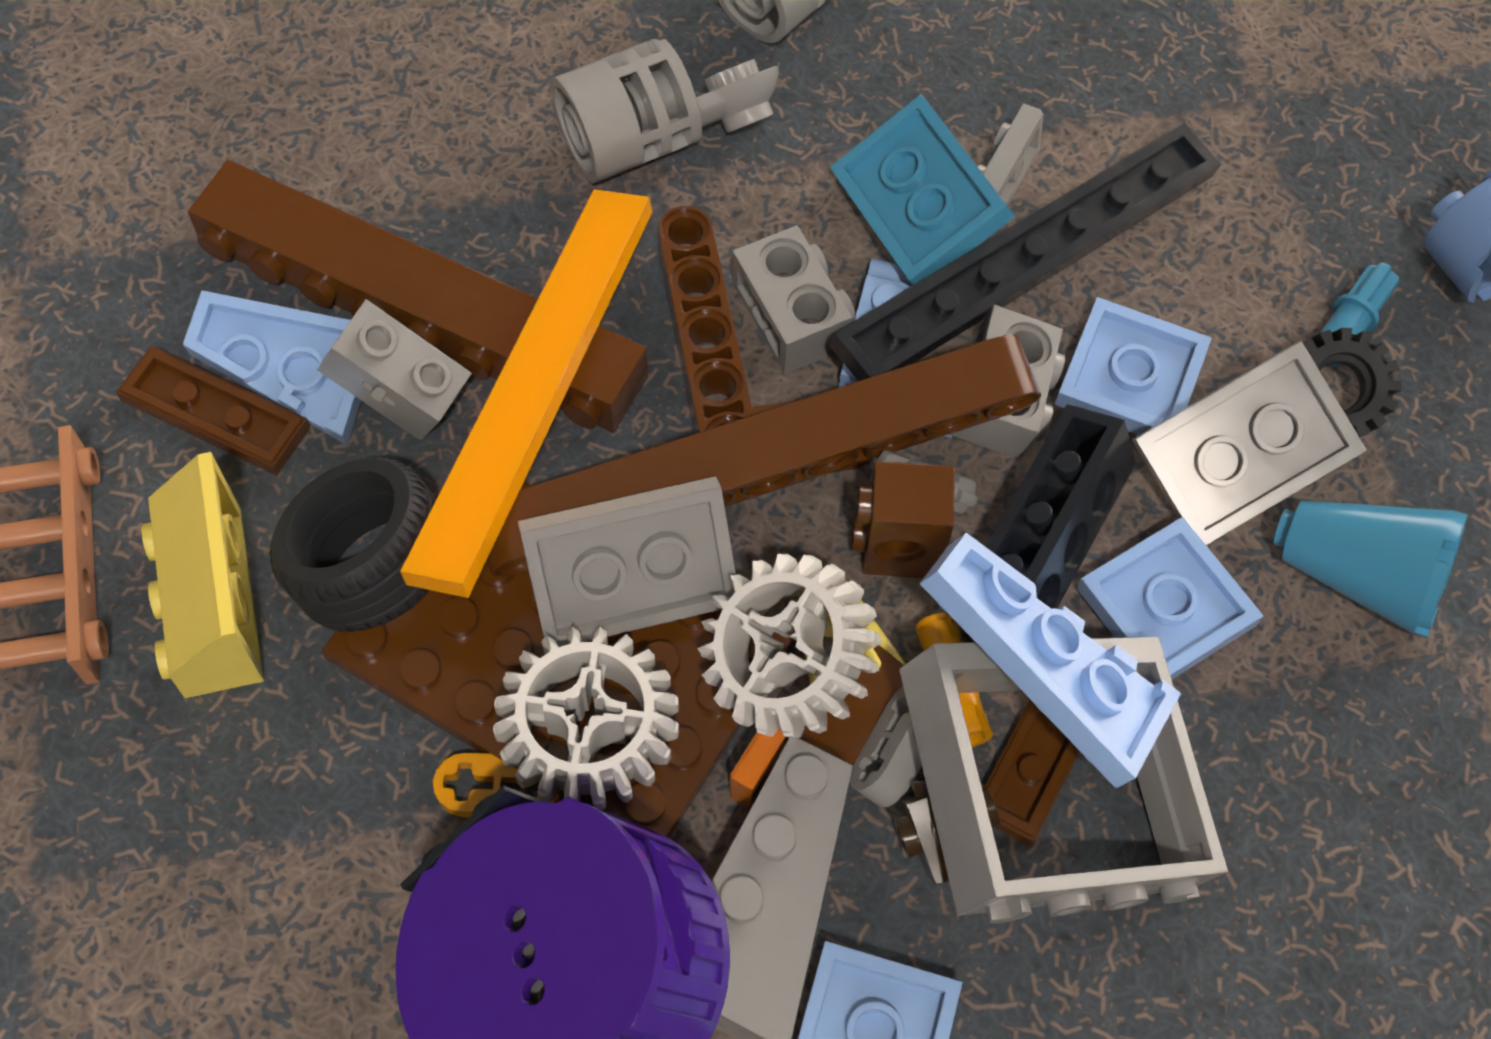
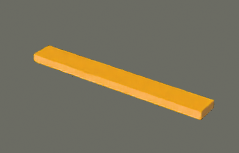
(526, 397)

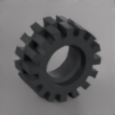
(1369, 366)

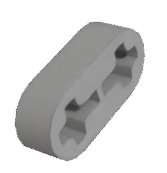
(889, 756)

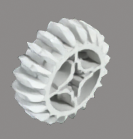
(755, 694)
(534, 704)

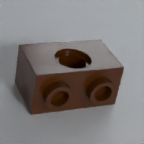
(904, 518)

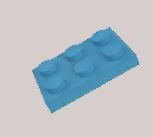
(921, 191)

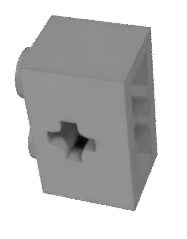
(394, 370)

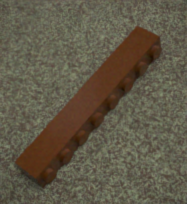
(442, 301)

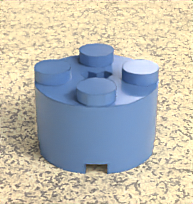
(1463, 239)

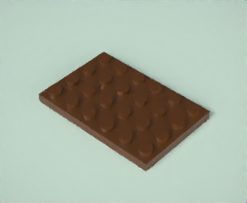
(450, 666)

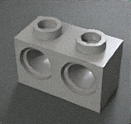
(782, 302)
(1040, 343)

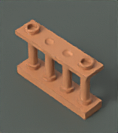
(85, 636)

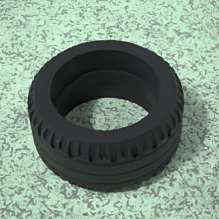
(328, 520)

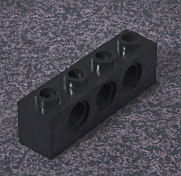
(1064, 501)

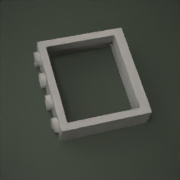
(1167, 782)

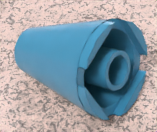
(1376, 555)

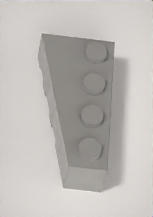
(776, 888)

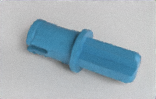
(1364, 301)

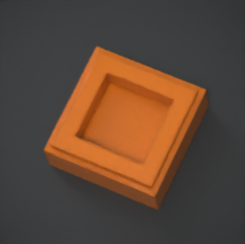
(755, 767)

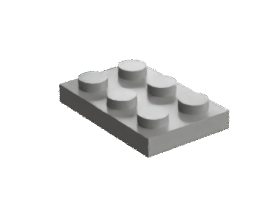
(1249, 444)
(630, 560)

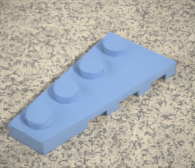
(1067, 675)

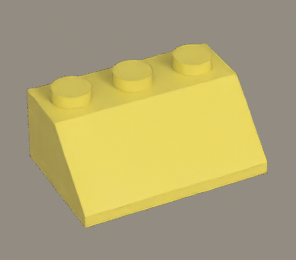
(201, 583)

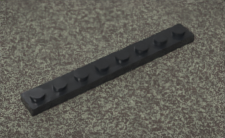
(1024, 255)

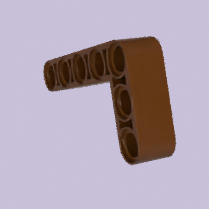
(704, 321)

